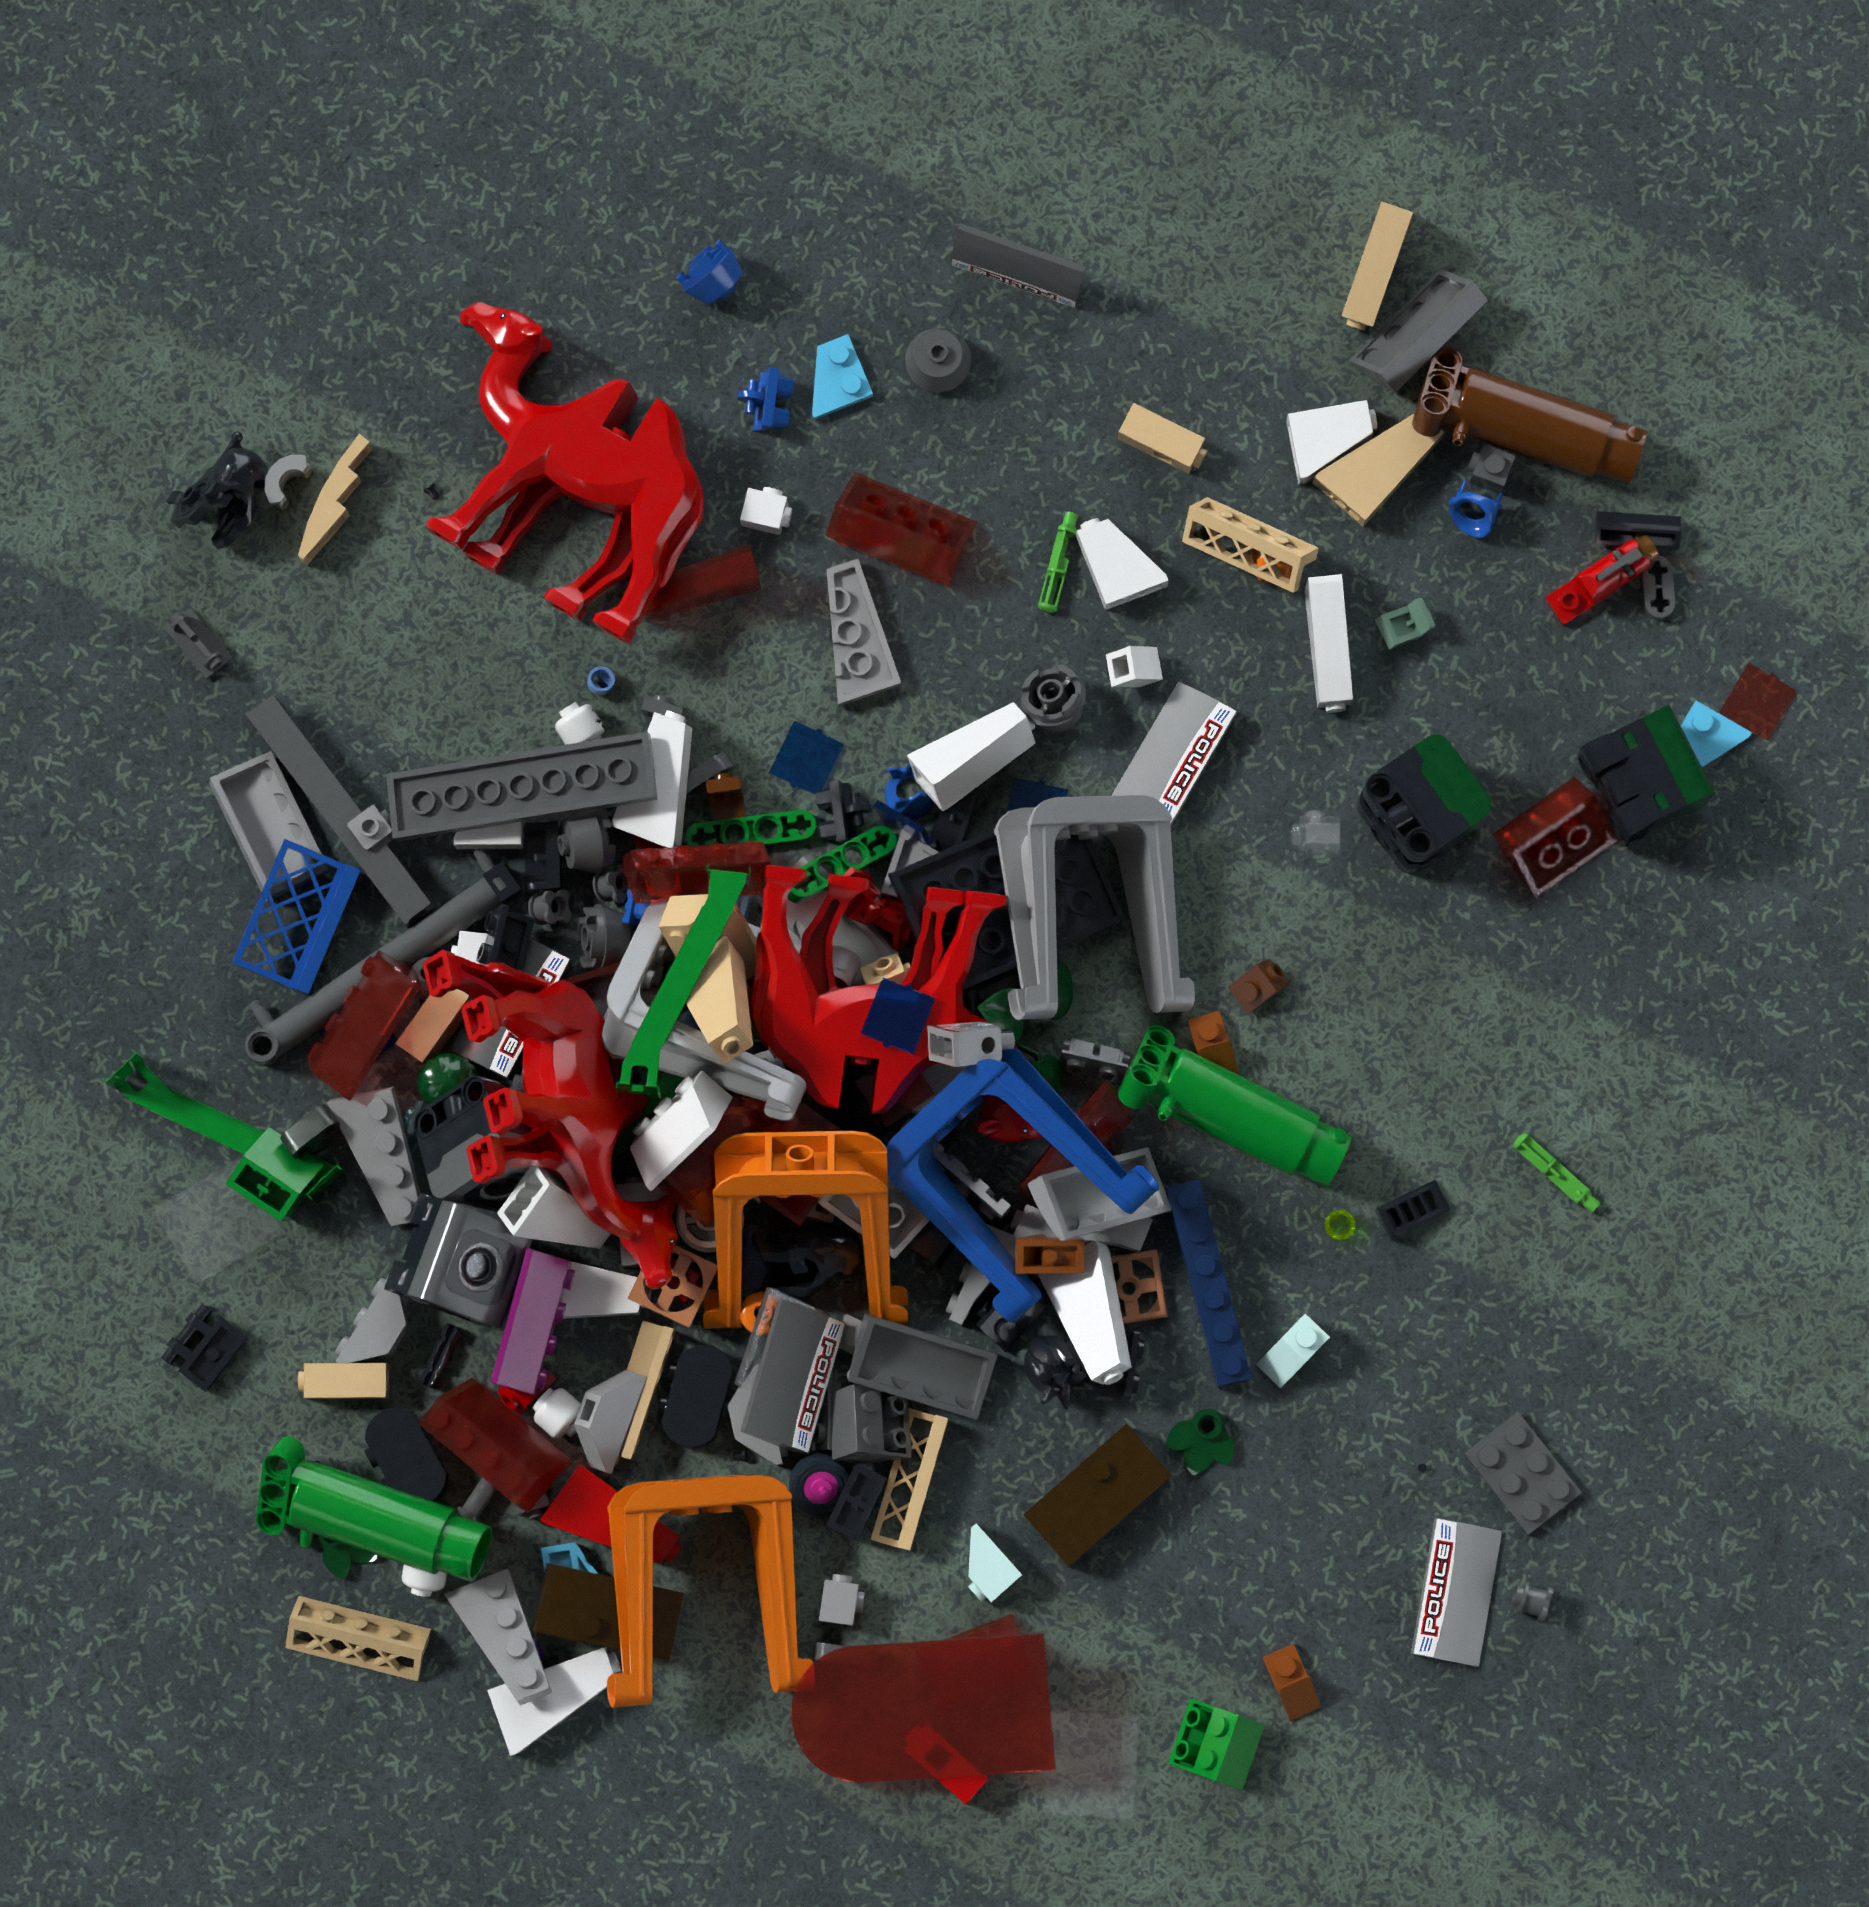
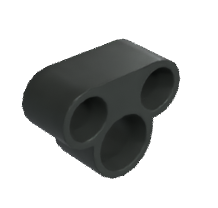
(311, 1133)

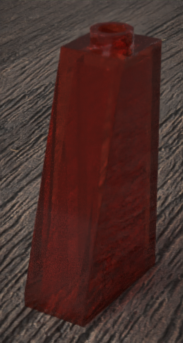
(706, 583)

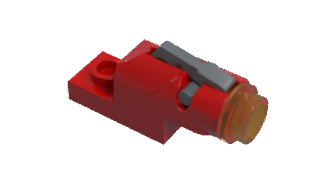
(1602, 579)

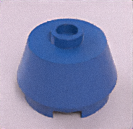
(711, 274)

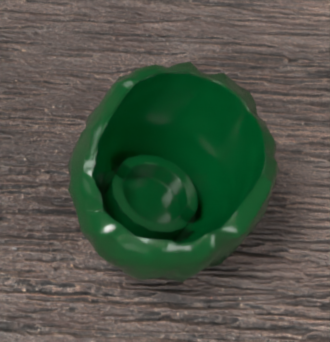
(442, 1075)

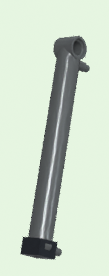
(410, 946)

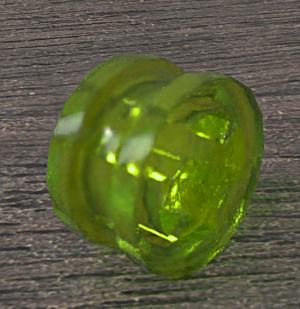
(1345, 1234)

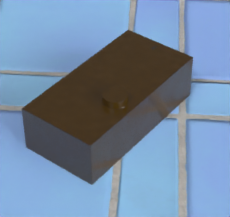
(1097, 1495)
(584, 1609)

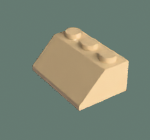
(681, 914)

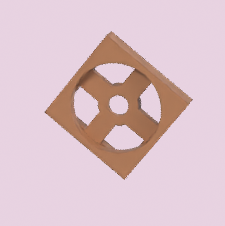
(1147, 1285)
(687, 1289)

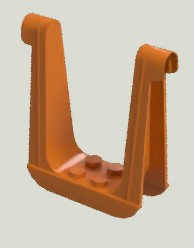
(801, 1165)
(632, 1523)

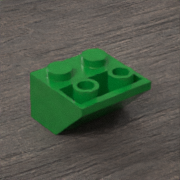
(273, 1177)
(1216, 1744)

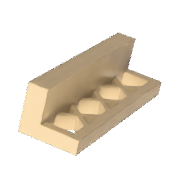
(1250, 532)
(648, 1360)
(921, 1485)
(357, 1632)

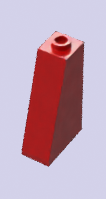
(583, 1512)

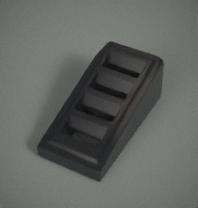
(1388, 1222)

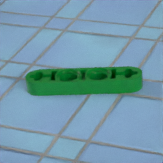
(751, 828)
(838, 862)

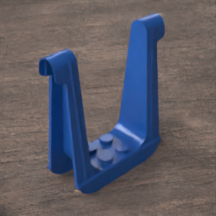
(934, 1194)

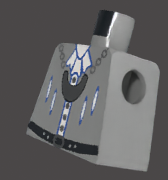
(967, 1043)

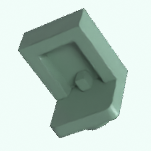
(1405, 624)

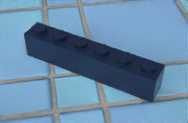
(1208, 1283)

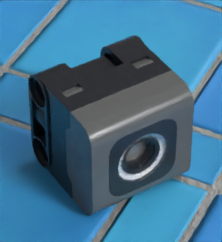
(446, 1131)
(459, 1262)

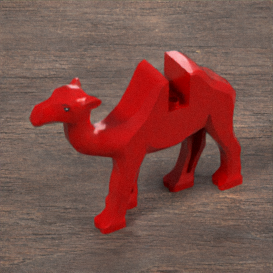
(587, 458)
(816, 1024)
(565, 1099)

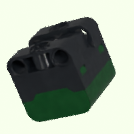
(1646, 774)
(1423, 803)

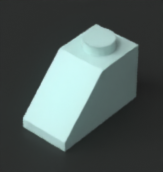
(1292, 1350)
(988, 1567)

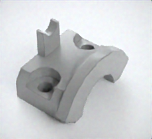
(280, 473)

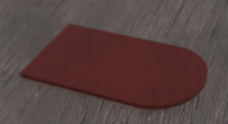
(927, 1709)

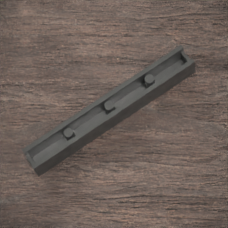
(338, 809)

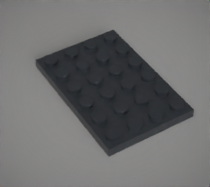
(1081, 891)

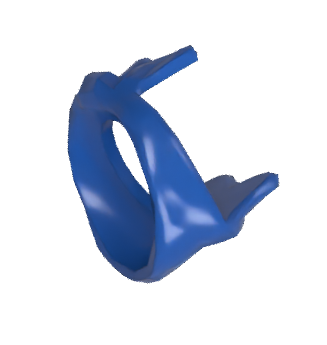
(1480, 527)
(912, 807)

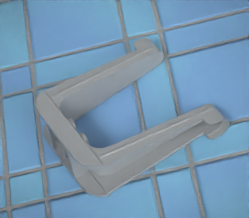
(1143, 843)
(686, 1048)

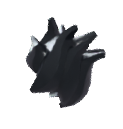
(1055, 1369)

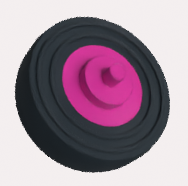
(817, 1484)

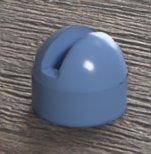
(605, 677)

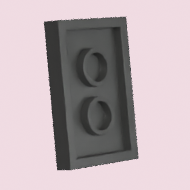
(1522, 1473)

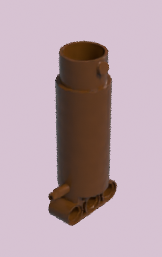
(1524, 420)

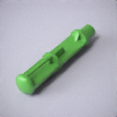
(1058, 562)
(1555, 1171)

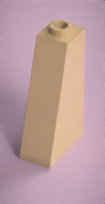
(1376, 265)
(1375, 470)
(721, 1002)

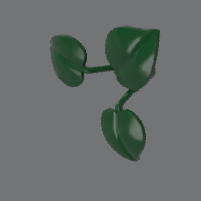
(997, 1012)

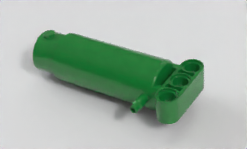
(1231, 1109)
(366, 1515)

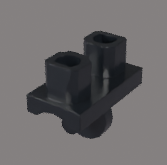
(847, 811)

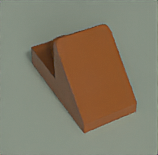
(1212, 1040)
(1049, 1255)
(1291, 1682)

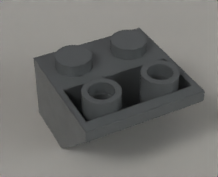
(869, 1425)

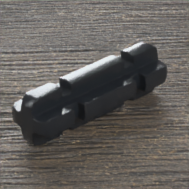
(440, 1356)

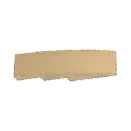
(328, 511)

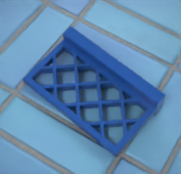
(322, 930)

